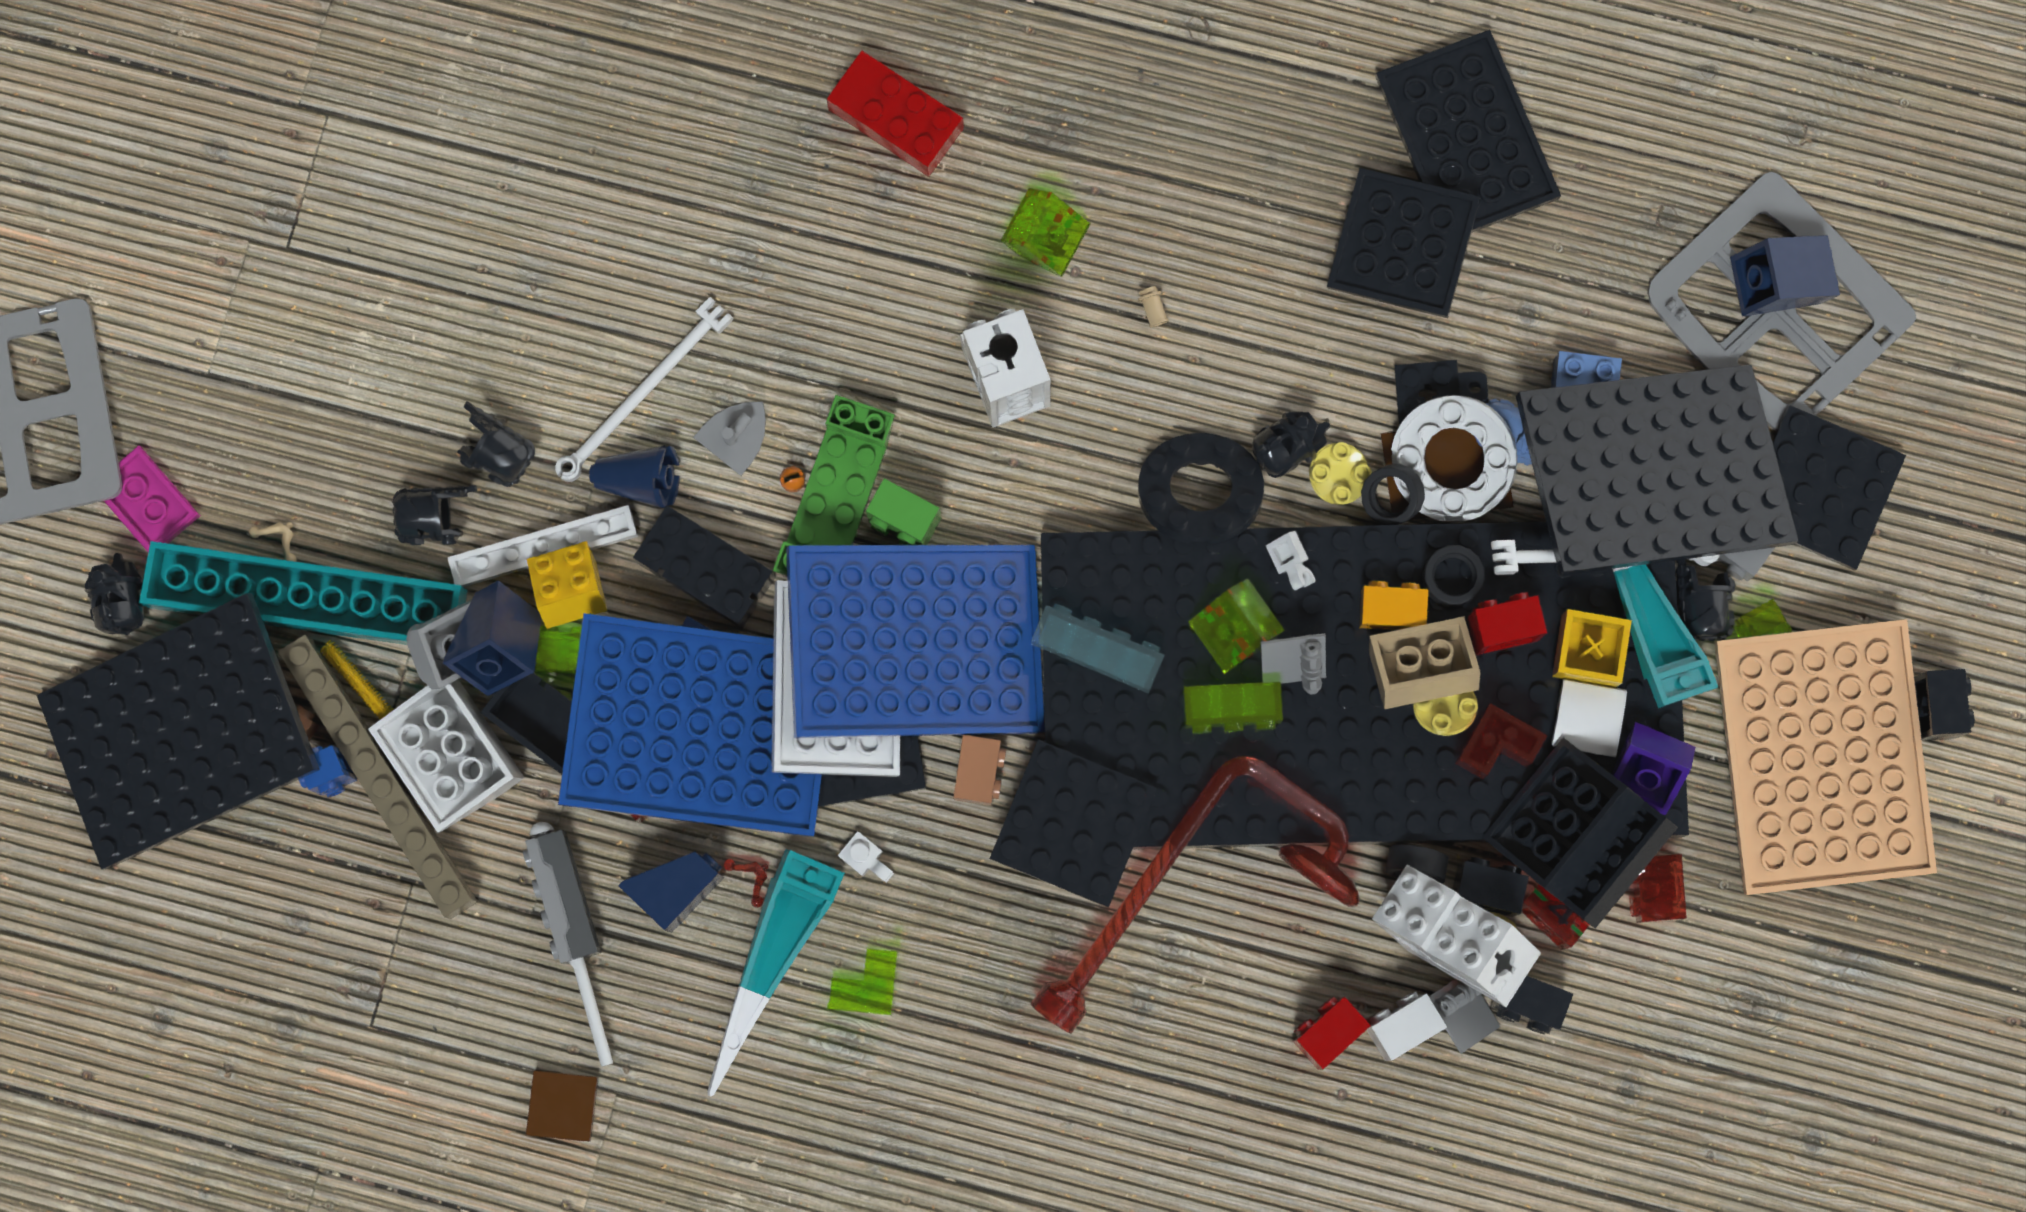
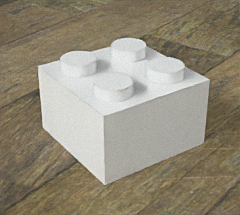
(1406, 1026)

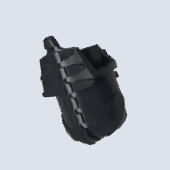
(1288, 443)
(499, 449)
(427, 511)
(115, 596)
(1705, 607)

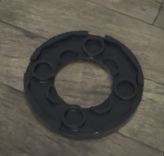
(1192, 525)

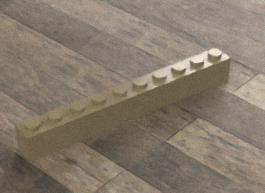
(378, 777)

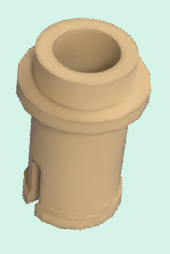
(1153, 306)

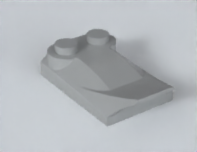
(429, 644)

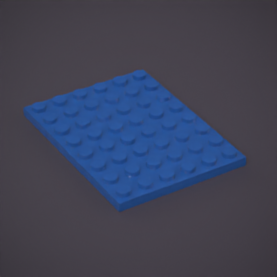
(914, 640)
(679, 729)

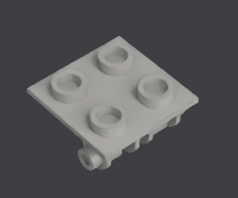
(1295, 661)
(1464, 1014)

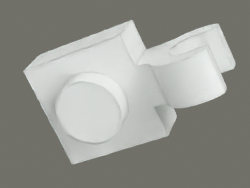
(1288, 557)
(863, 856)

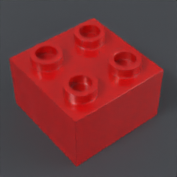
(1506, 624)
(1330, 1032)

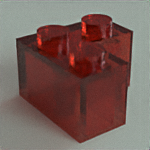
(1496, 734)

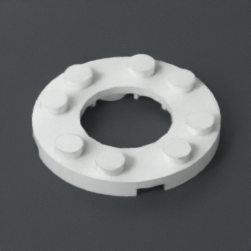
(1497, 444)

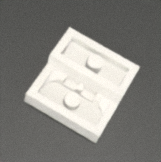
(1590, 716)

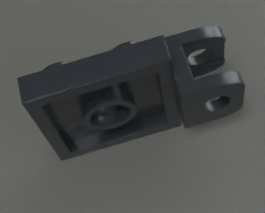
(1442, 377)

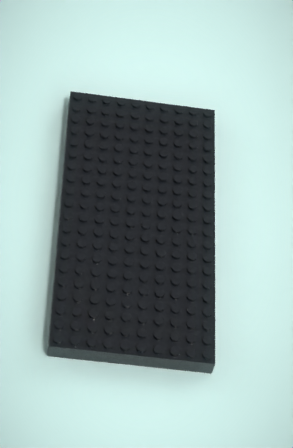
(1338, 745)

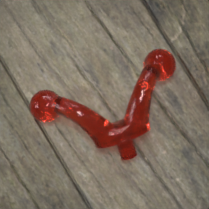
(759, 871)

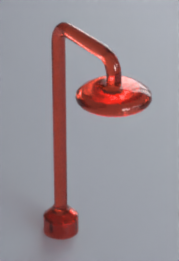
(1063, 999)

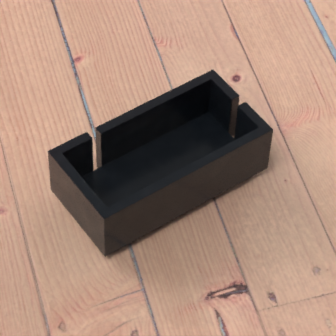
(704, 566)
(534, 717)

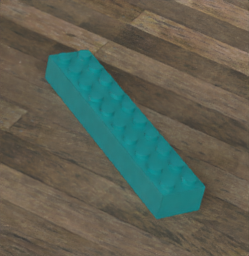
(294, 592)

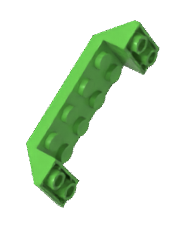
(840, 477)

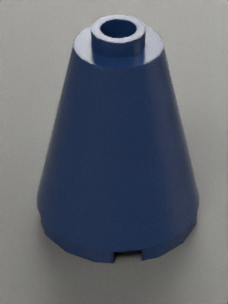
(639, 475)

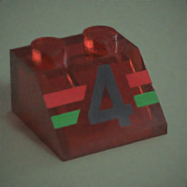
(1553, 917)

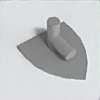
(735, 434)

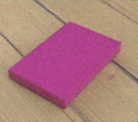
(150, 501)

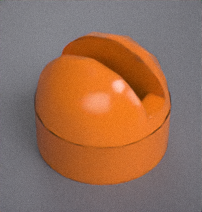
(795, 484)

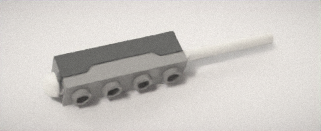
(566, 916)

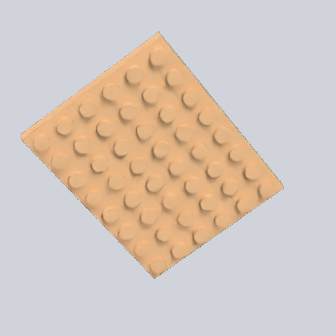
(1825, 757)

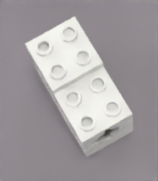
(1006, 366)
(1456, 935)

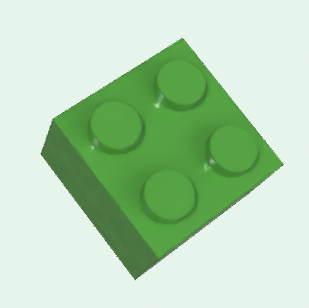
(902, 515)

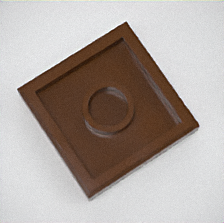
(562, 1106)

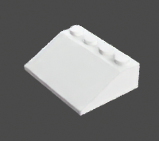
(446, 753)

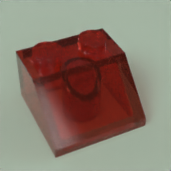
(1660, 891)

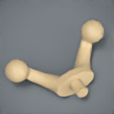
(284, 530)

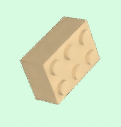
(1424, 662)

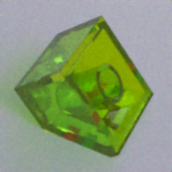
(1045, 231)
(1236, 625)

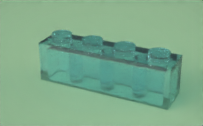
(1097, 648)

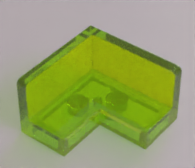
(872, 994)

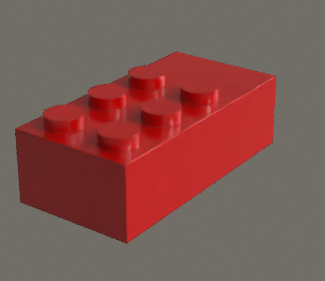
(895, 113)

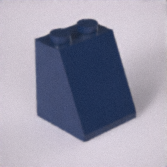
(1784, 274)
(495, 640)
(674, 888)

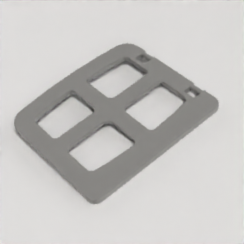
(1786, 207)
(85, 399)

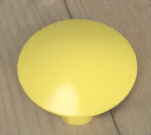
(1338, 473)
(1447, 714)

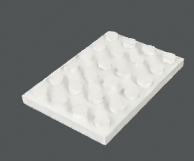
(817, 755)

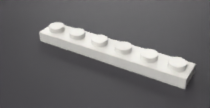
(512, 554)

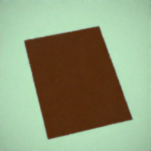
(1451, 460)

